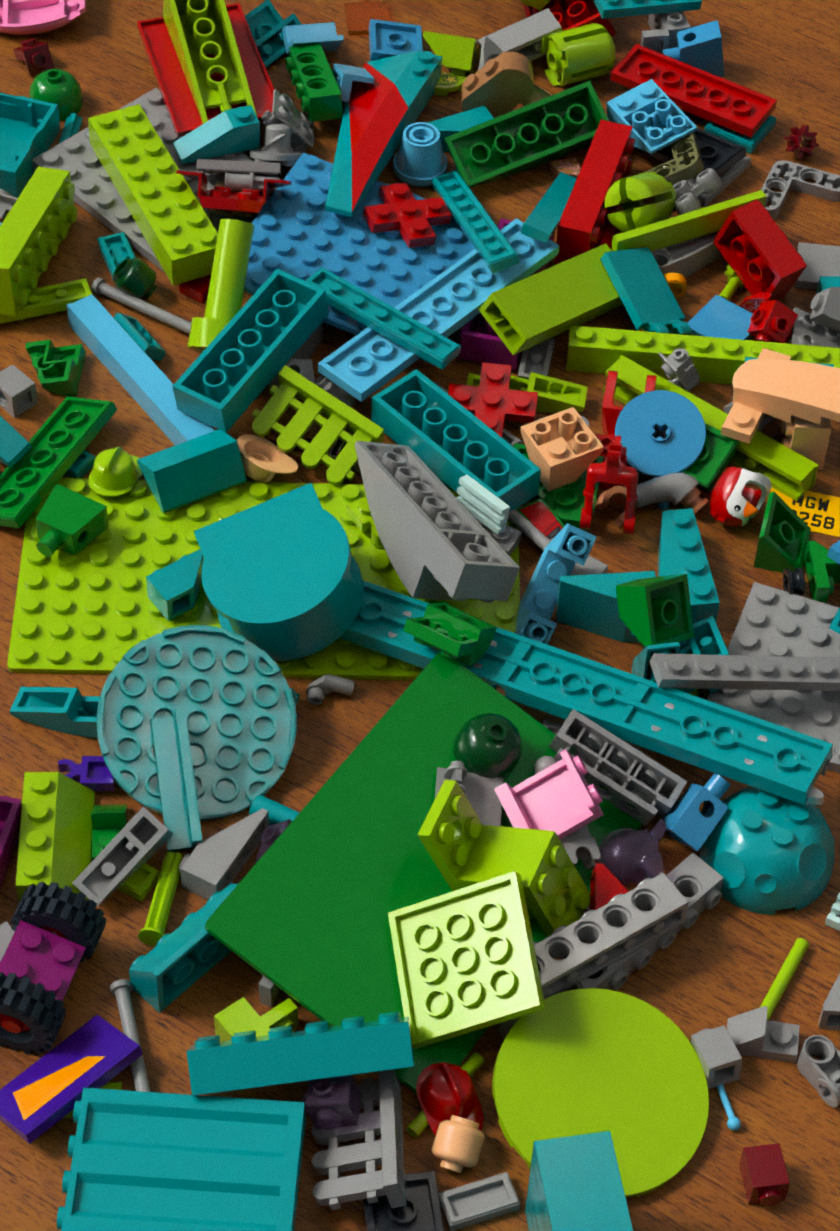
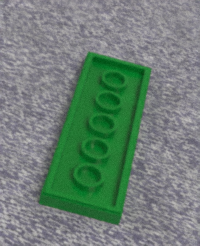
(51, 455)

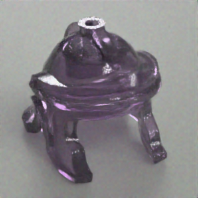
(633, 853)

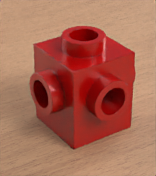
(772, 322)

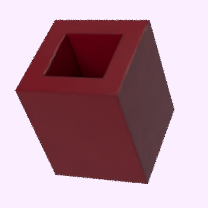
(764, 1174)

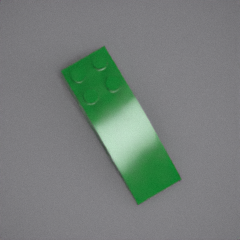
(527, 136)

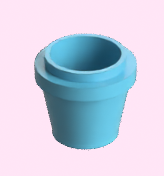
(420, 155)

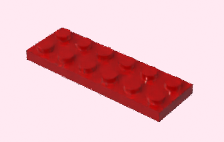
(696, 90)

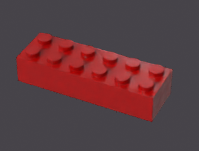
(585, 212)

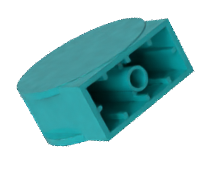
(282, 575)

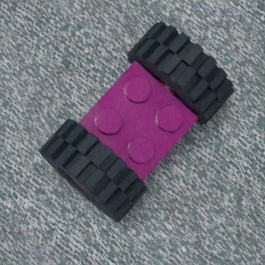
(49, 941)

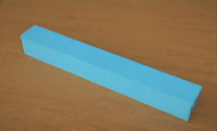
(132, 369)

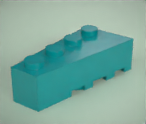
(683, 553)

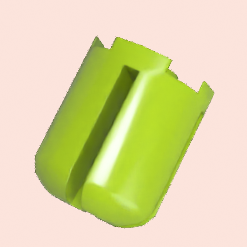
(578, 54)
(631, 192)

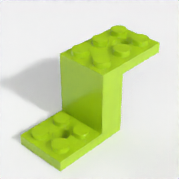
(478, 852)

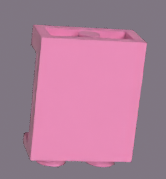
(553, 798)

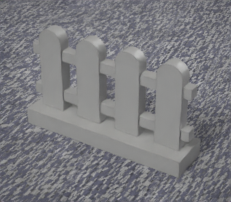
(368, 1155)

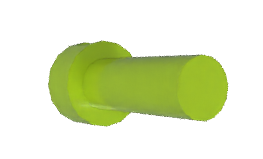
(226, 282)

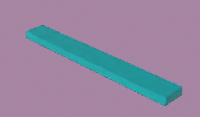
(475, 221)

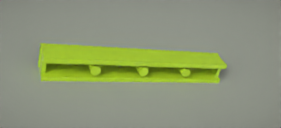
(787, 469)

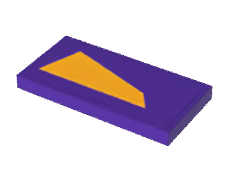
(57, 1080)

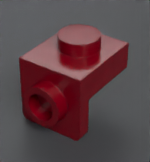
(36, 56)

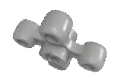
(686, 195)

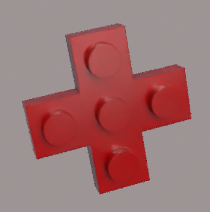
(407, 215)
(493, 400)

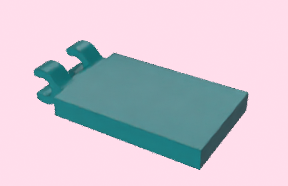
(644, 291)

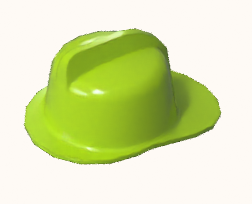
(114, 473)

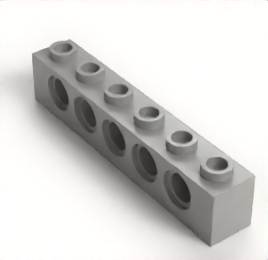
(608, 944)

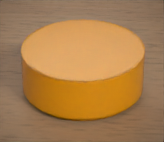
(677, 284)

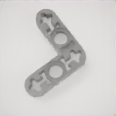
(794, 180)

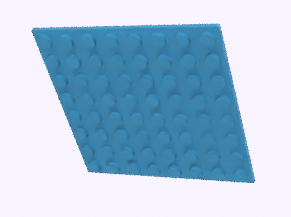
(302, 237)

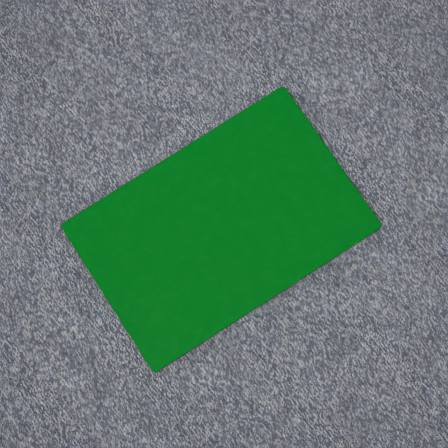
(324, 889)

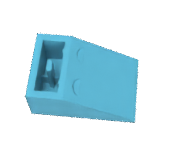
(653, 117)

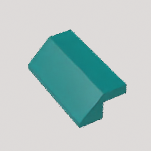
(267, 31)

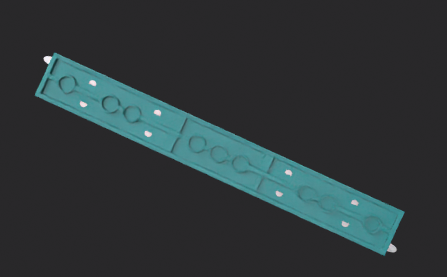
(618, 701)

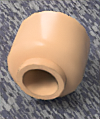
(458, 1143)

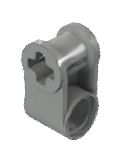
(824, 1073)

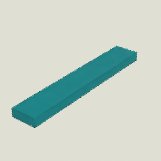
(548, 211)
(386, 319)

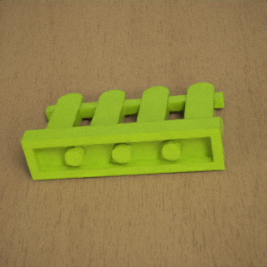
(315, 402)

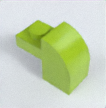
(242, 1017)

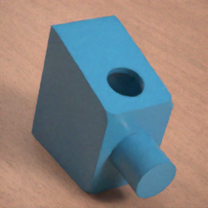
(700, 48)
(689, 824)

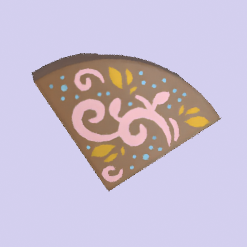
(568, 166)

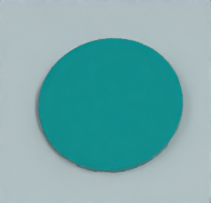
(235, 713)

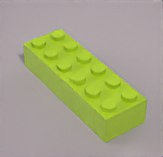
(33, 234)

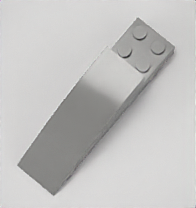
(429, 532)

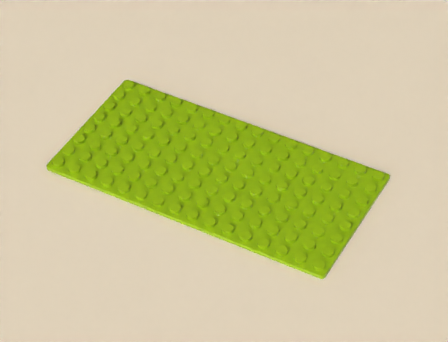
(95, 605)

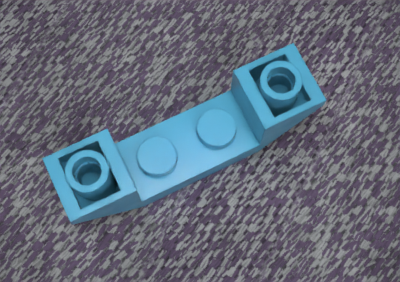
(541, 595)

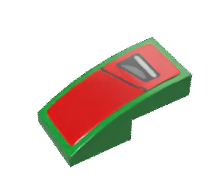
(542, 518)

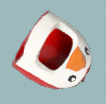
(733, 502)

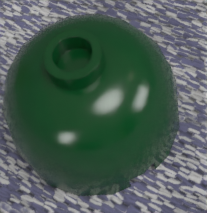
(488, 745)

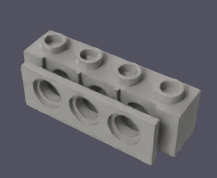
(619, 768)

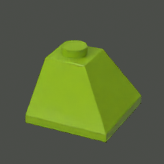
(457, 52)

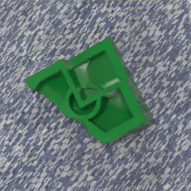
(57, 367)

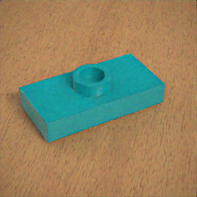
(114, 250)
(140, 336)

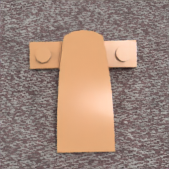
(782, 390)

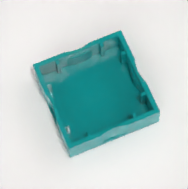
(25, 132)

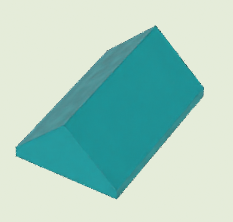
(193, 470)

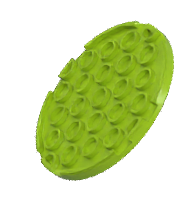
(600, 1067)

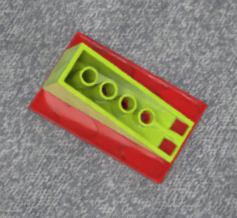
(205, 61)

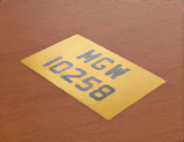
(817, 510)

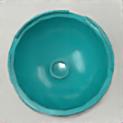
(770, 852)

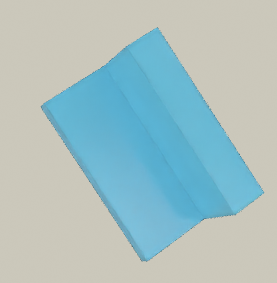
(311, 34)
(346, 75)

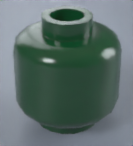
(135, 278)

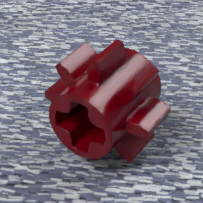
(807, 144)

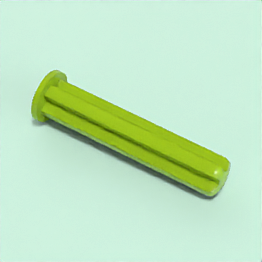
(161, 900)

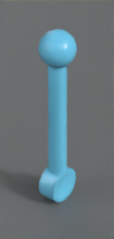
(733, 1122)

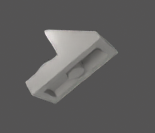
(764, 1038)

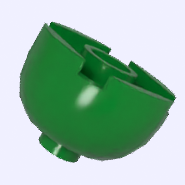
(58, 88)

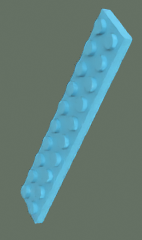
(442, 305)

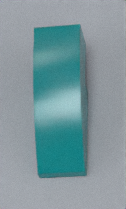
(57, 709)

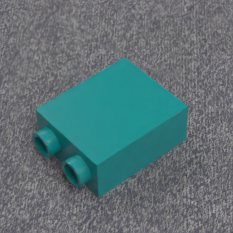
(576, 1186)

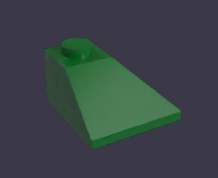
(656, 609)

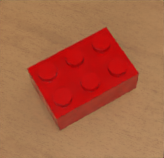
(759, 251)

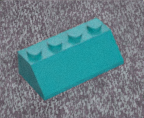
(179, 957)

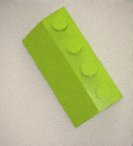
(53, 831)

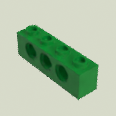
(314, 82)

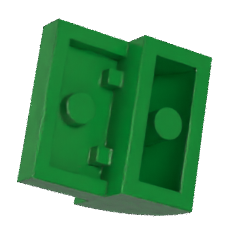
(452, 632)

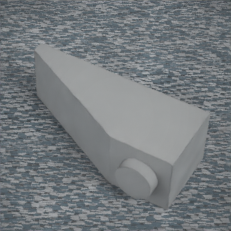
(122, 856)
(222, 856)

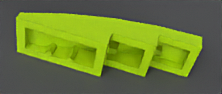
(553, 393)

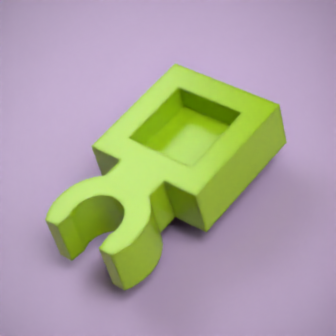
(361, 516)

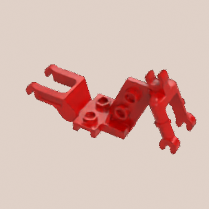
(614, 468)

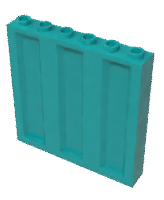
(182, 1163)

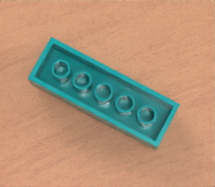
(251, 350)
(453, 440)
(300, 1055)

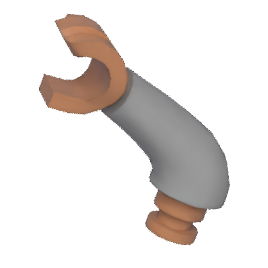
(666, 488)

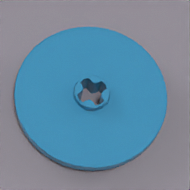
(661, 411)

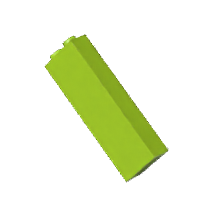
(551, 301)

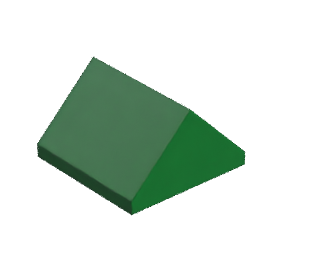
(781, 537)

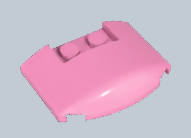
(38, 16)

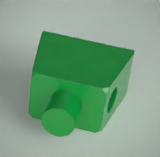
(69, 522)

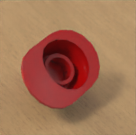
(445, 1092)

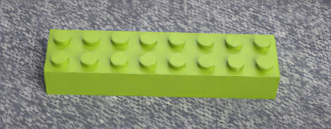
(154, 193)

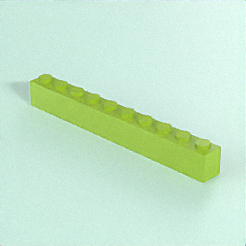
(714, 358)

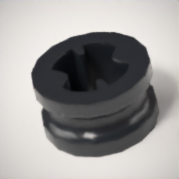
(794, 581)

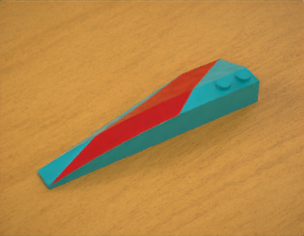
(376, 122)

